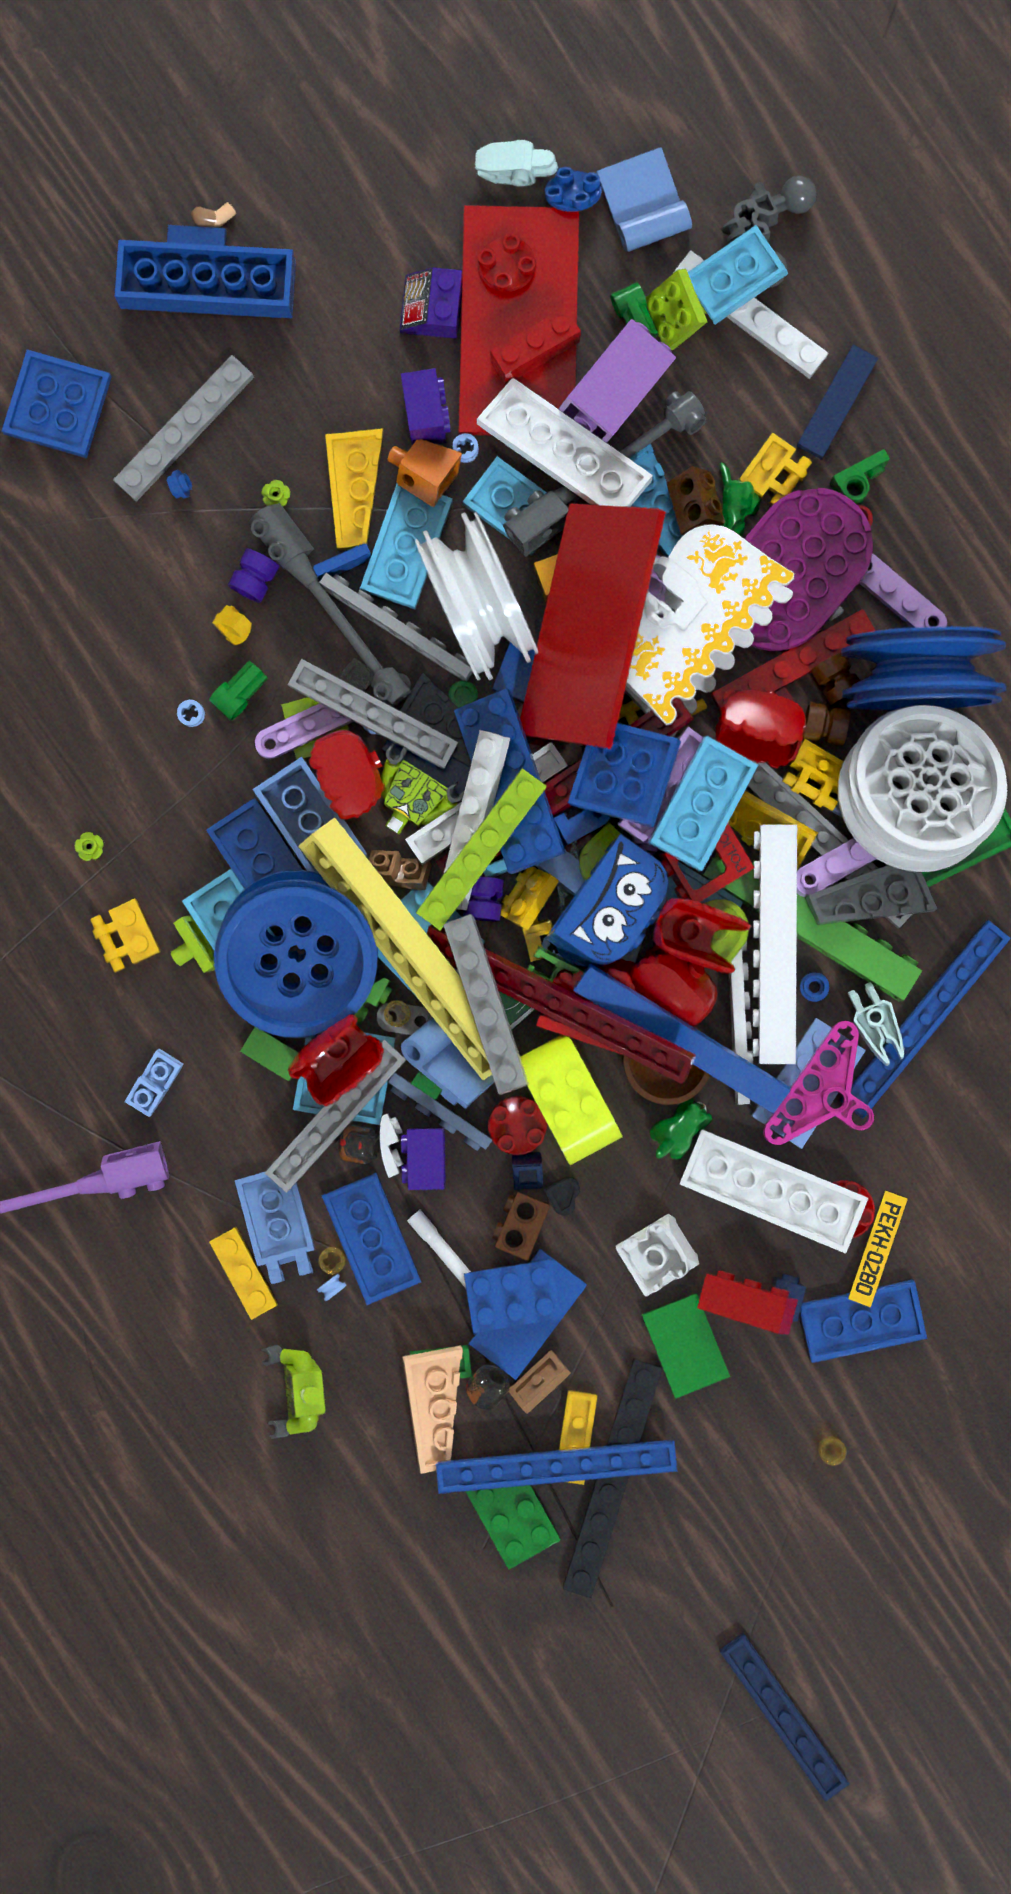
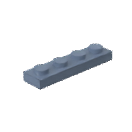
(449, 1121)

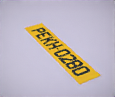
(877, 1248)

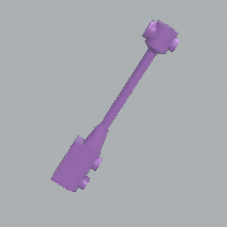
(118, 1173)

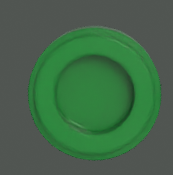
(463, 693)

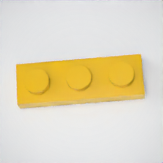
(243, 1273)

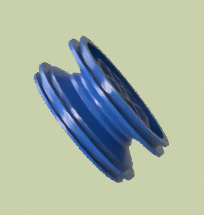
(923, 668)
(260, 990)

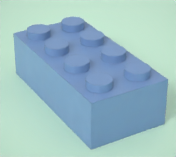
(298, 806)

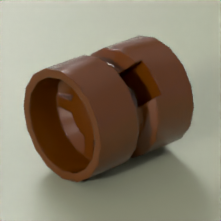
(835, 677)
(828, 724)

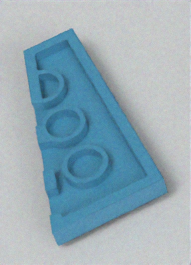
(657, 496)

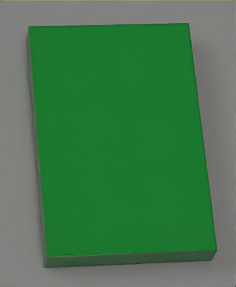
(685, 1345)

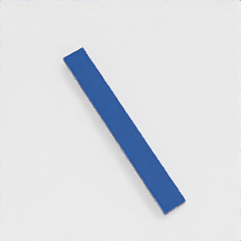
(930, 1013)
(710, 1054)
(556, 1466)

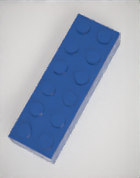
(205, 279)

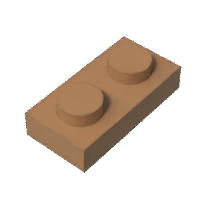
(539, 1381)

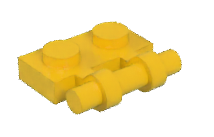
(769, 463)
(819, 766)
(528, 896)
(133, 931)

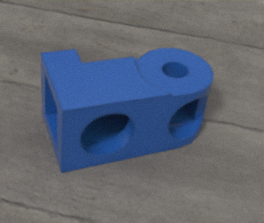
(579, 825)

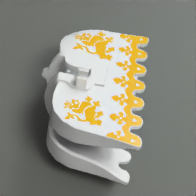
(717, 594)

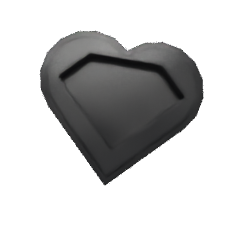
(562, 1195)

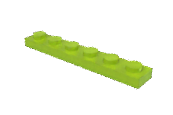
(481, 849)

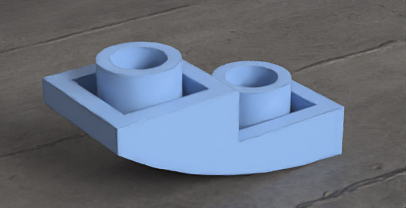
(154, 1082)

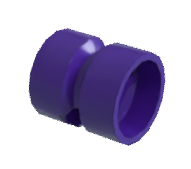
(251, 579)
(484, 899)

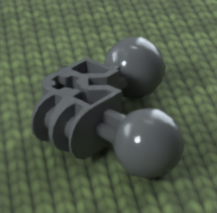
(796, 196)

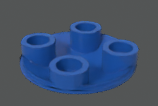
(573, 190)

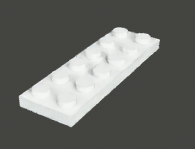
(563, 447)
(774, 1191)

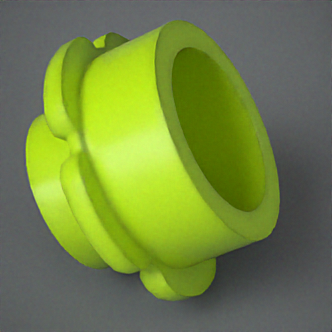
(275, 486)
(88, 854)

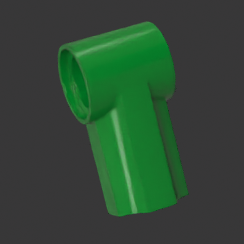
(631, 304)
(233, 696)

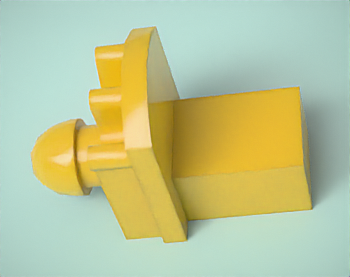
(232, 625)
(532, 936)

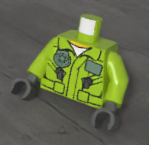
(413, 794)
(303, 1390)

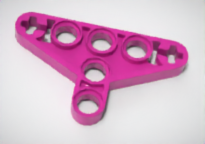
(814, 1104)

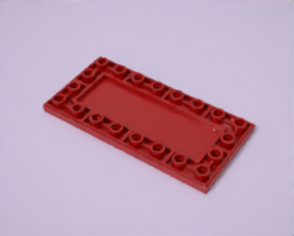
(496, 315)
(591, 623)

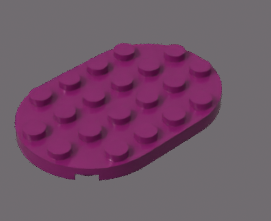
(828, 549)

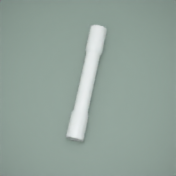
(429, 1233)

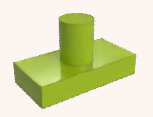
(194, 945)

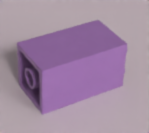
(618, 381)

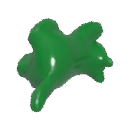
(737, 501)
(677, 1132)

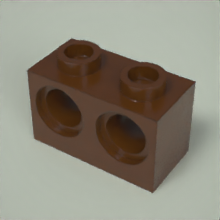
(695, 499)
(527, 1227)

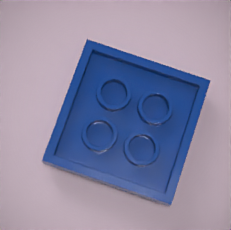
(56, 403)
(628, 777)

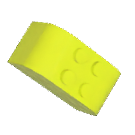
(569, 1099)

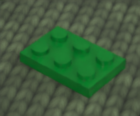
(514, 1522)

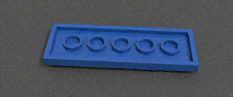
(537, 835)

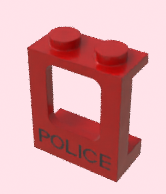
(733, 858)

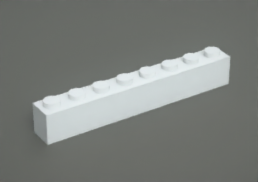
(776, 944)

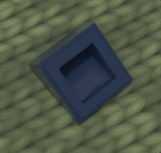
(527, 1171)

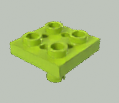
(680, 305)

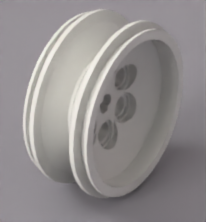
(476, 596)
(883, 815)

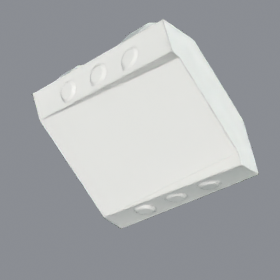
(657, 1254)

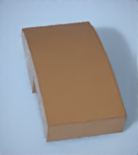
(399, 870)

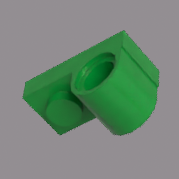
(856, 475)

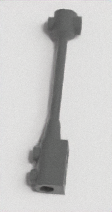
(548, 511)
(291, 549)

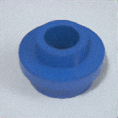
(179, 484)
(823, 986)

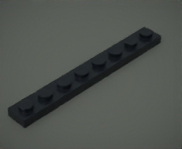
(608, 1492)

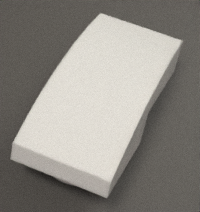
(389, 1134)

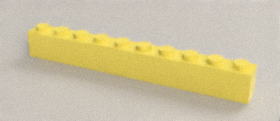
(398, 938)

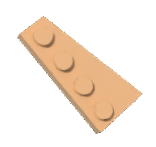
(432, 1394)

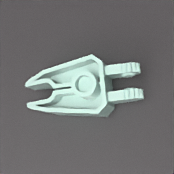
(514, 162)
(877, 1024)

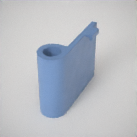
(643, 200)
(443, 1064)

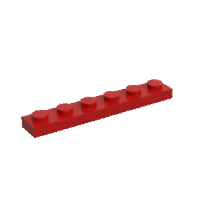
(798, 660)

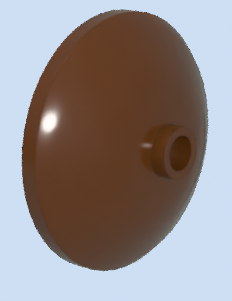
(661, 1088)

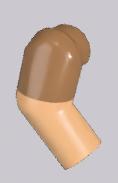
(209, 218)

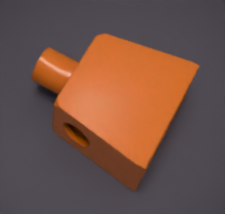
(425, 469)

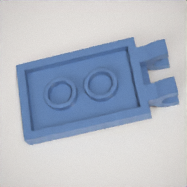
(276, 1225)

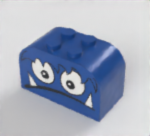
(612, 906)

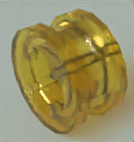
(405, 1009)
(325, 1254)
(826, 1457)

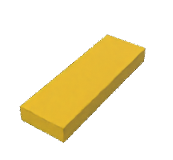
(578, 1422)

